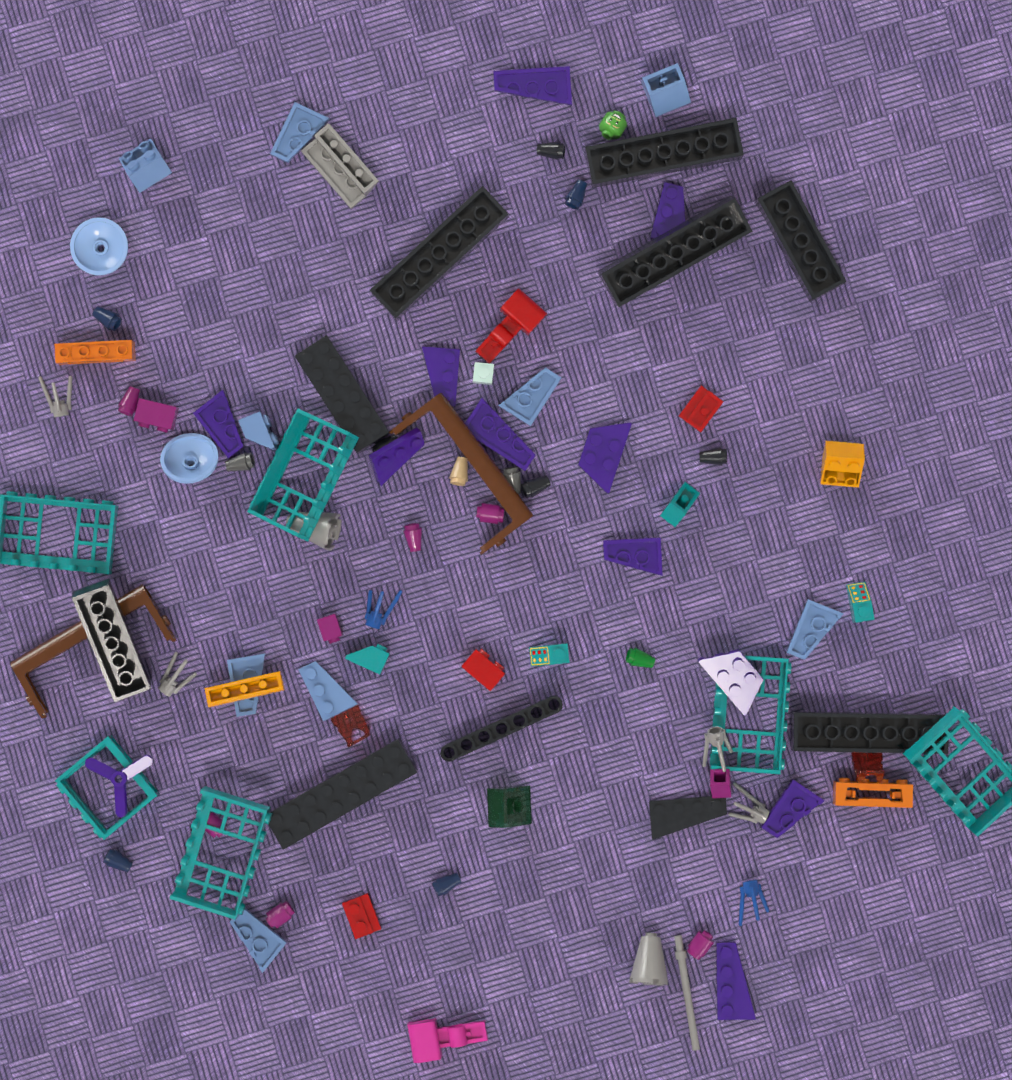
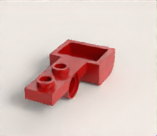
(520, 314)

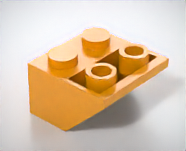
(842, 464)

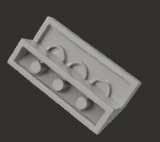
(340, 166)

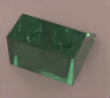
(509, 806)

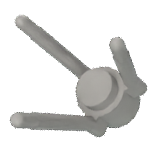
(58, 407)
(168, 685)
(716, 736)
(757, 813)

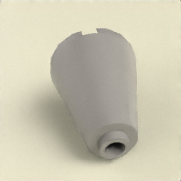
(326, 529)
(649, 962)

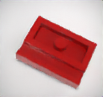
(700, 408)
(361, 916)

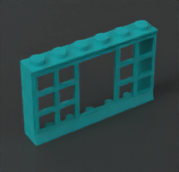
(280, 462)
(52, 562)
(719, 720)
(914, 756)
(193, 846)

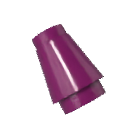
(129, 402)
(413, 536)

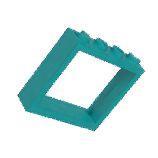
(77, 802)

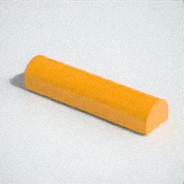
(244, 689)

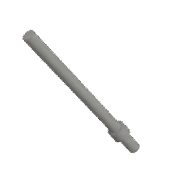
(681, 956)

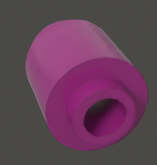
(490, 513)
(214, 820)
(279, 914)
(700, 944)

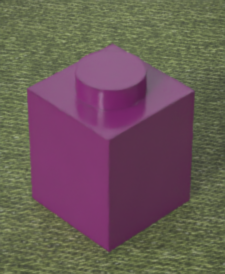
(330, 628)
(720, 783)

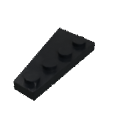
(681, 813)

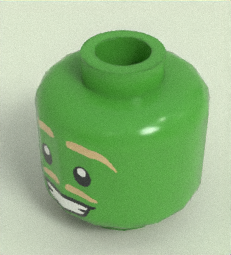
(613, 125)

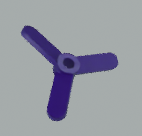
(126, 774)

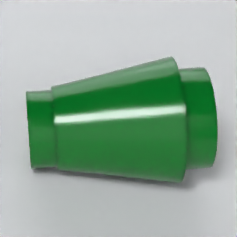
(638, 658)

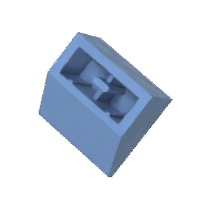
(666, 90)
(145, 165)
(257, 430)

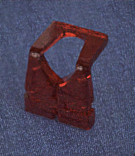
(347, 721)
(867, 764)

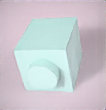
(483, 373)

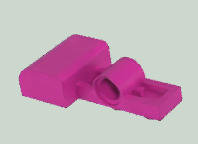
(428, 1038)

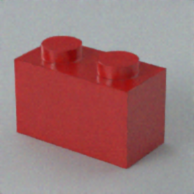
(483, 669)

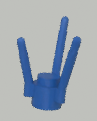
(374, 618)
(751, 889)

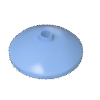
(87, 240)
(189, 450)

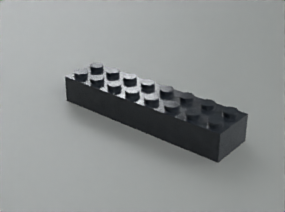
(664, 152)
(674, 251)
(439, 253)
(861, 731)
(341, 793)

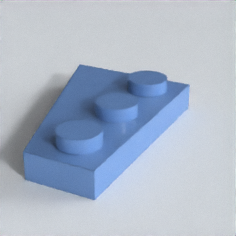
(297, 131)
(531, 397)
(811, 628)
(242, 669)
(325, 691)
(258, 938)

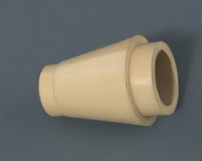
(459, 473)

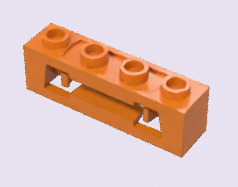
(95, 352)
(905, 793)

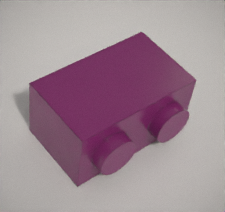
(156, 414)

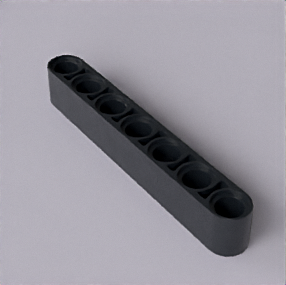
(494, 735)

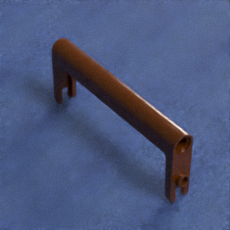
(478, 459)
(74, 635)

